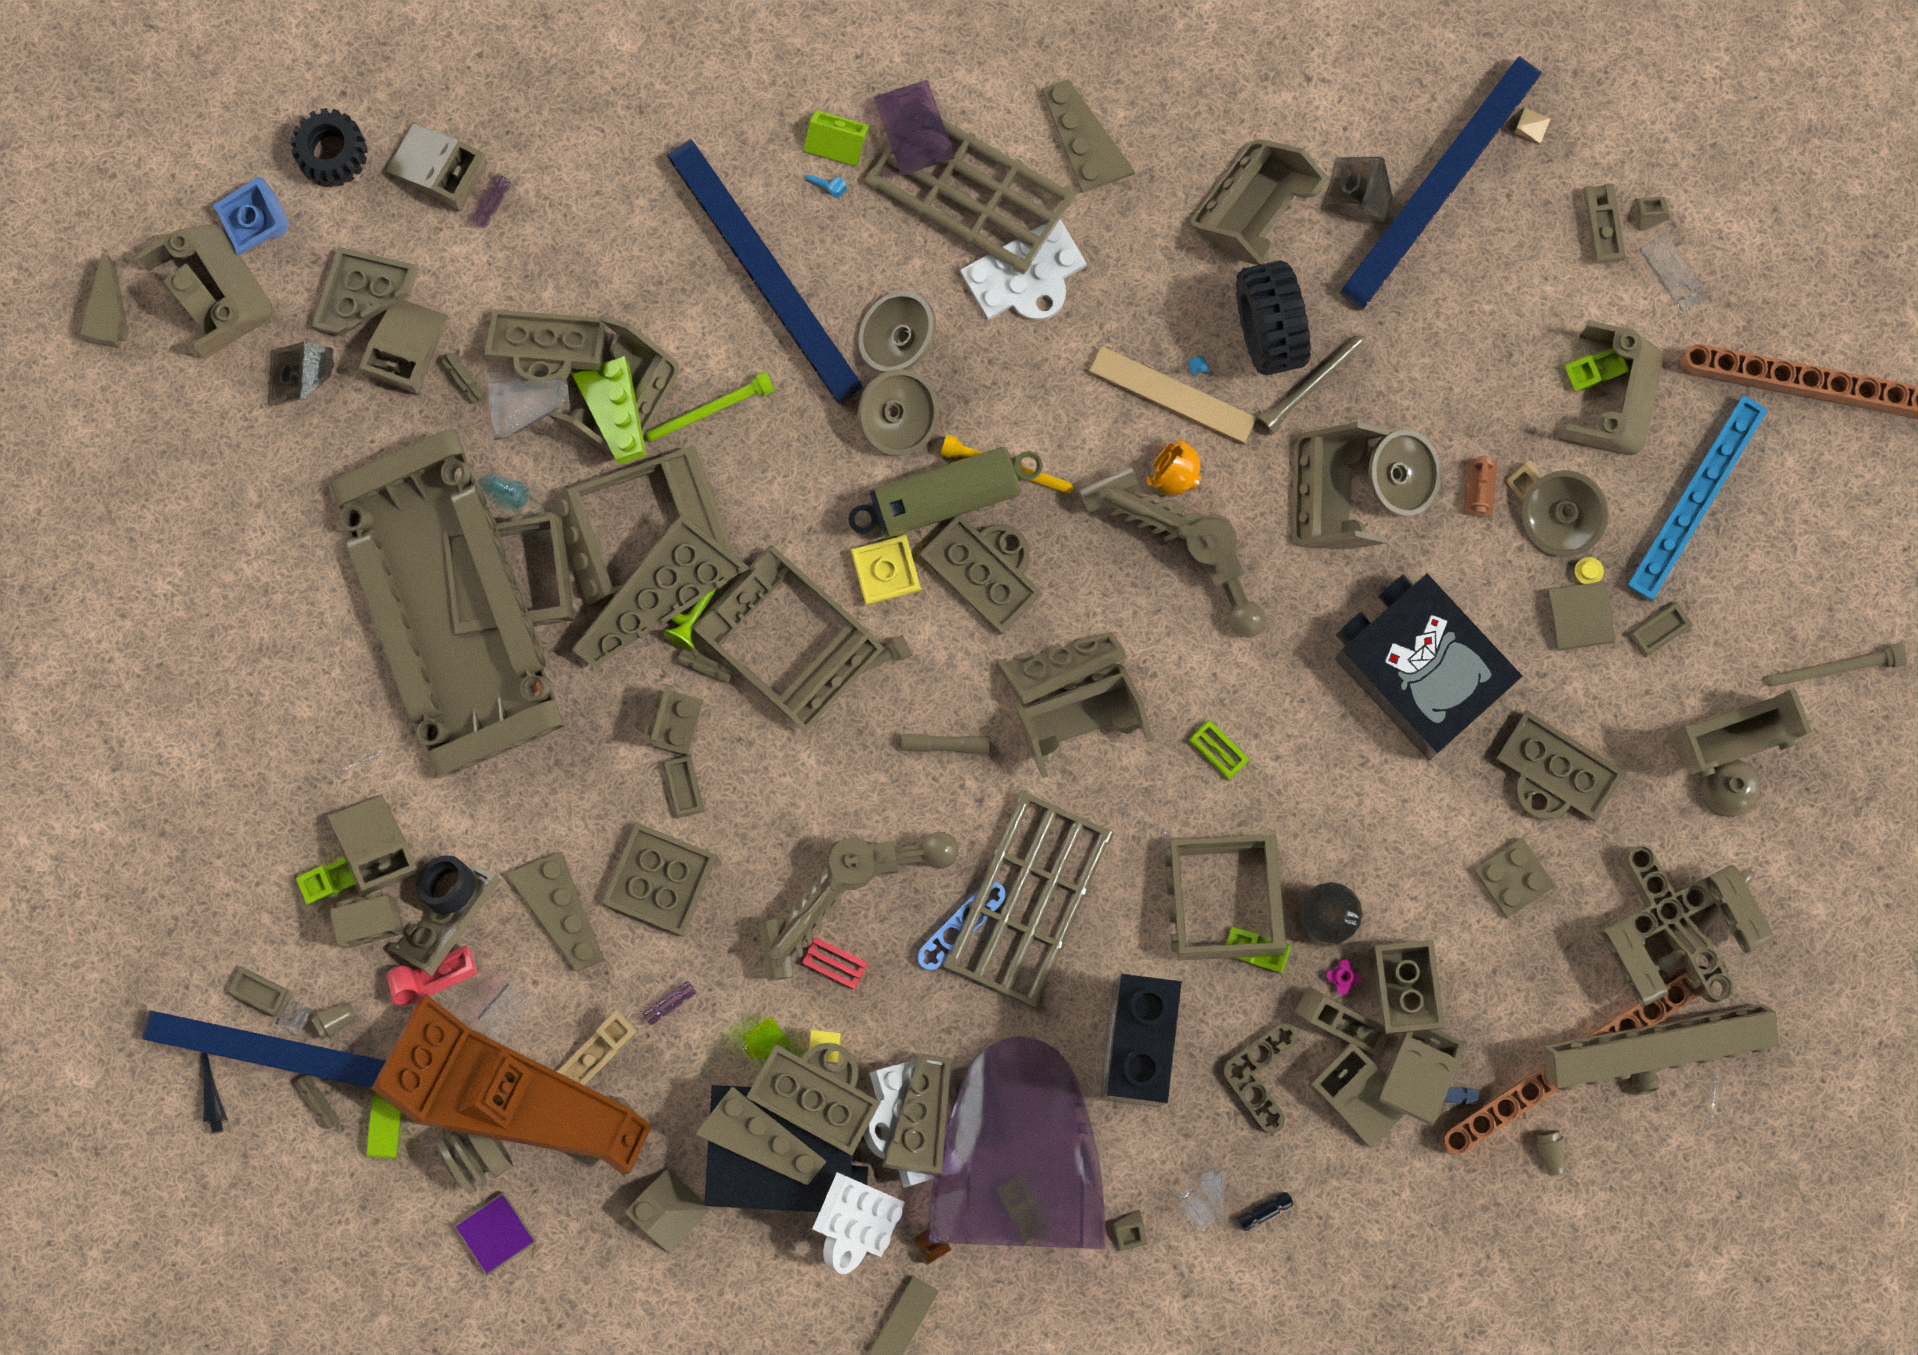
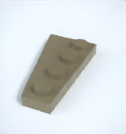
(1087, 144)
(1048, 671)
(555, 901)
(437, 933)
(921, 1125)
(757, 1136)

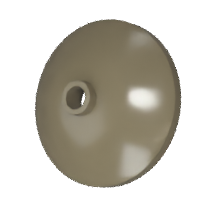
(889, 324)
(913, 415)
(1414, 468)
(1550, 525)

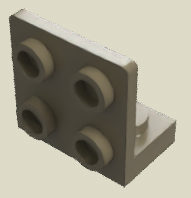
(675, 721)

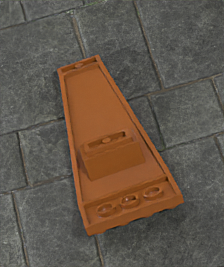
(450, 1075)

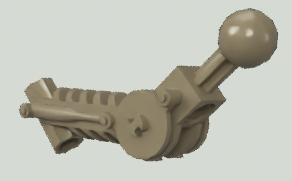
(1207, 537)
(848, 867)

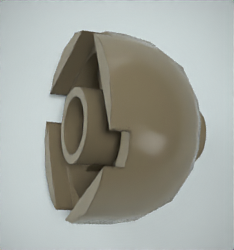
(1731, 789)

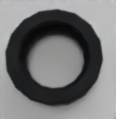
(431, 875)

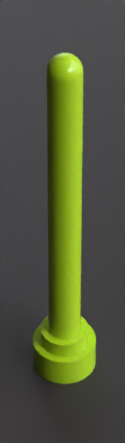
(759, 385)

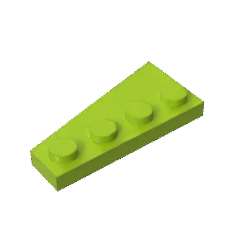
(614, 407)

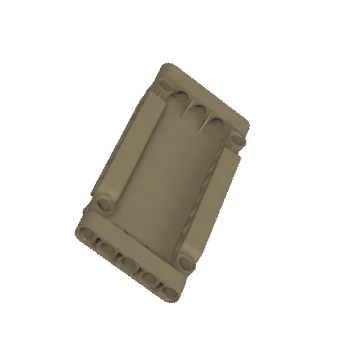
(464, 684)

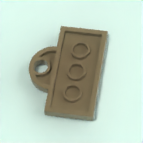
(545, 343)
(984, 570)
(1557, 770)
(816, 1095)

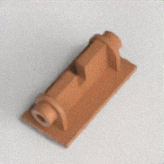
(1480, 486)

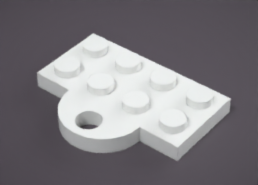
(1001, 287)
(891, 1089)
(855, 1222)

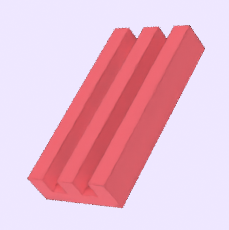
(812, 952)

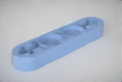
(956, 922)

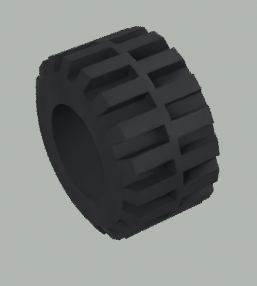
(332, 169)

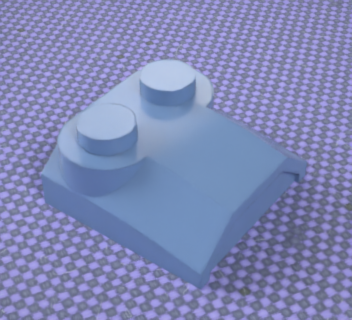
(252, 215)

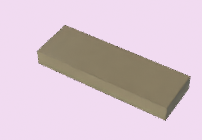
(905, 1318)

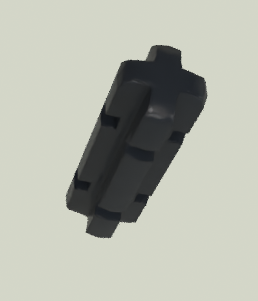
(1265, 1211)

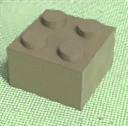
(366, 920)

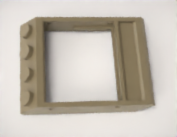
(689, 496)
(826, 676)

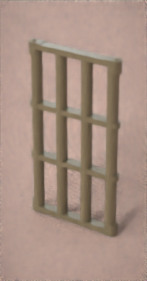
(985, 213)
(1004, 918)

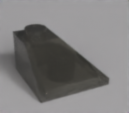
(1359, 189)
(298, 371)

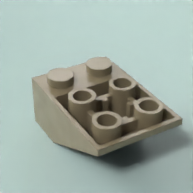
(438, 165)
(403, 346)
(372, 845)
(1421, 1073)
(1352, 1091)

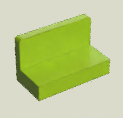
(836, 137)

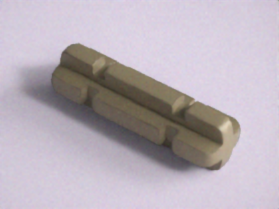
(463, 378)
(705, 665)
(317, 1102)

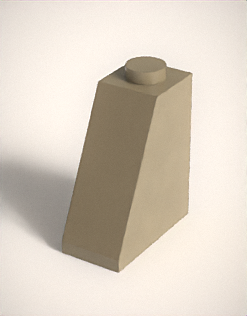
(193, 296)

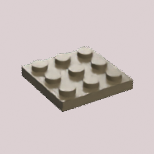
(659, 879)

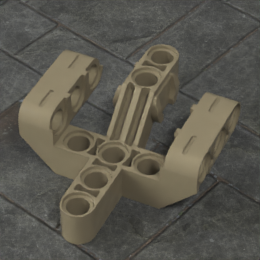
(1723, 888)

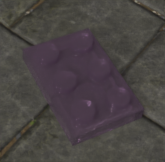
(914, 127)

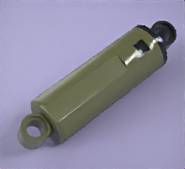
(945, 492)

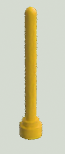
(954, 448)

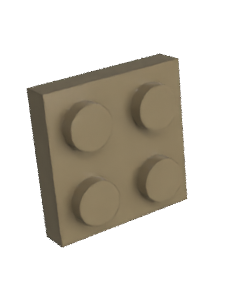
(1514, 878)

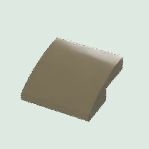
(1581, 616)

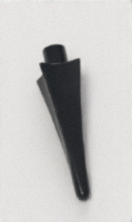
(213, 1109)

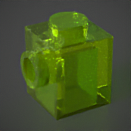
(762, 1039)

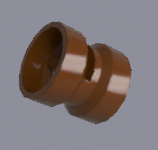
(933, 1253)

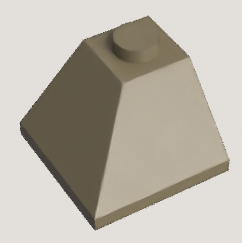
(667, 1210)

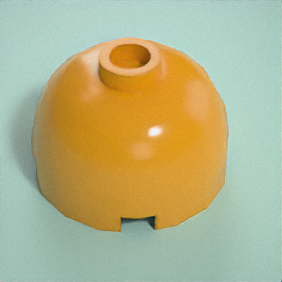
(1176, 469)

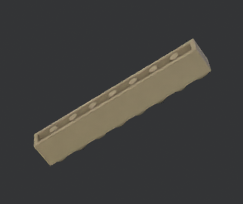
(1660, 1046)

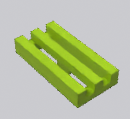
(1210, 757)

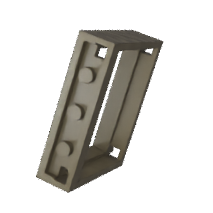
(514, 526)
(1220, 845)

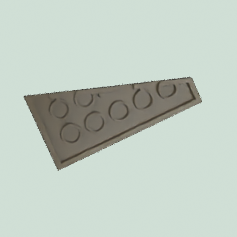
(666, 582)

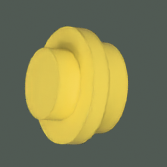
(1589, 570)

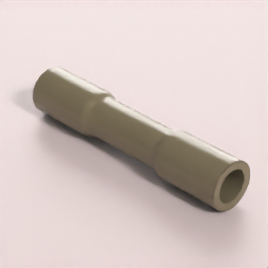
(963, 744)

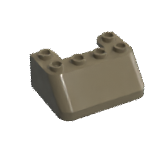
(1254, 196)

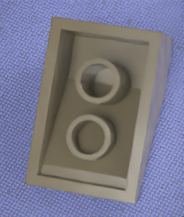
(1408, 986)

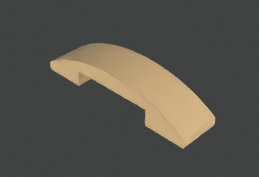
(599, 1049)

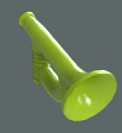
(682, 634)

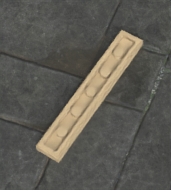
(1172, 395)

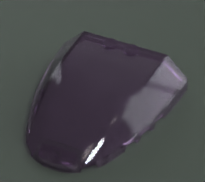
(1019, 1155)

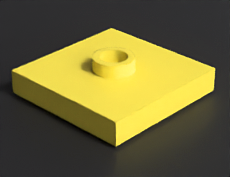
(885, 570)

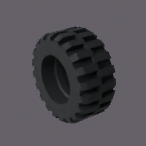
(1273, 317)

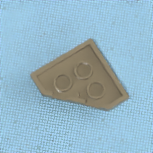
(361, 288)

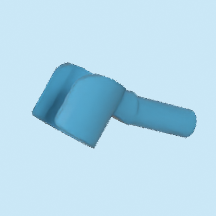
(835, 188)
(1198, 365)

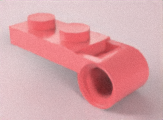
(409, 985)

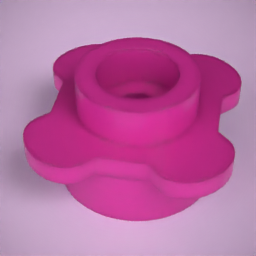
(1343, 985)

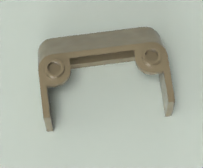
(244, 301)
(652, 377)
(1627, 430)
(1323, 486)
(1080, 708)
(1741, 733)

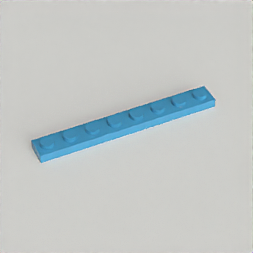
(1697, 498)

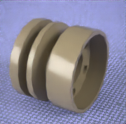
(471, 1157)

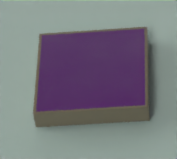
(495, 1233)

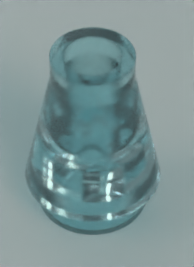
(511, 492)

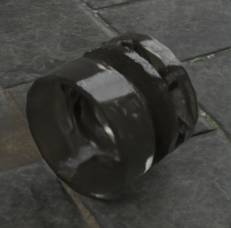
(1316, 926)

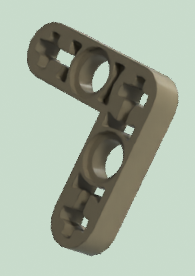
(1251, 1080)

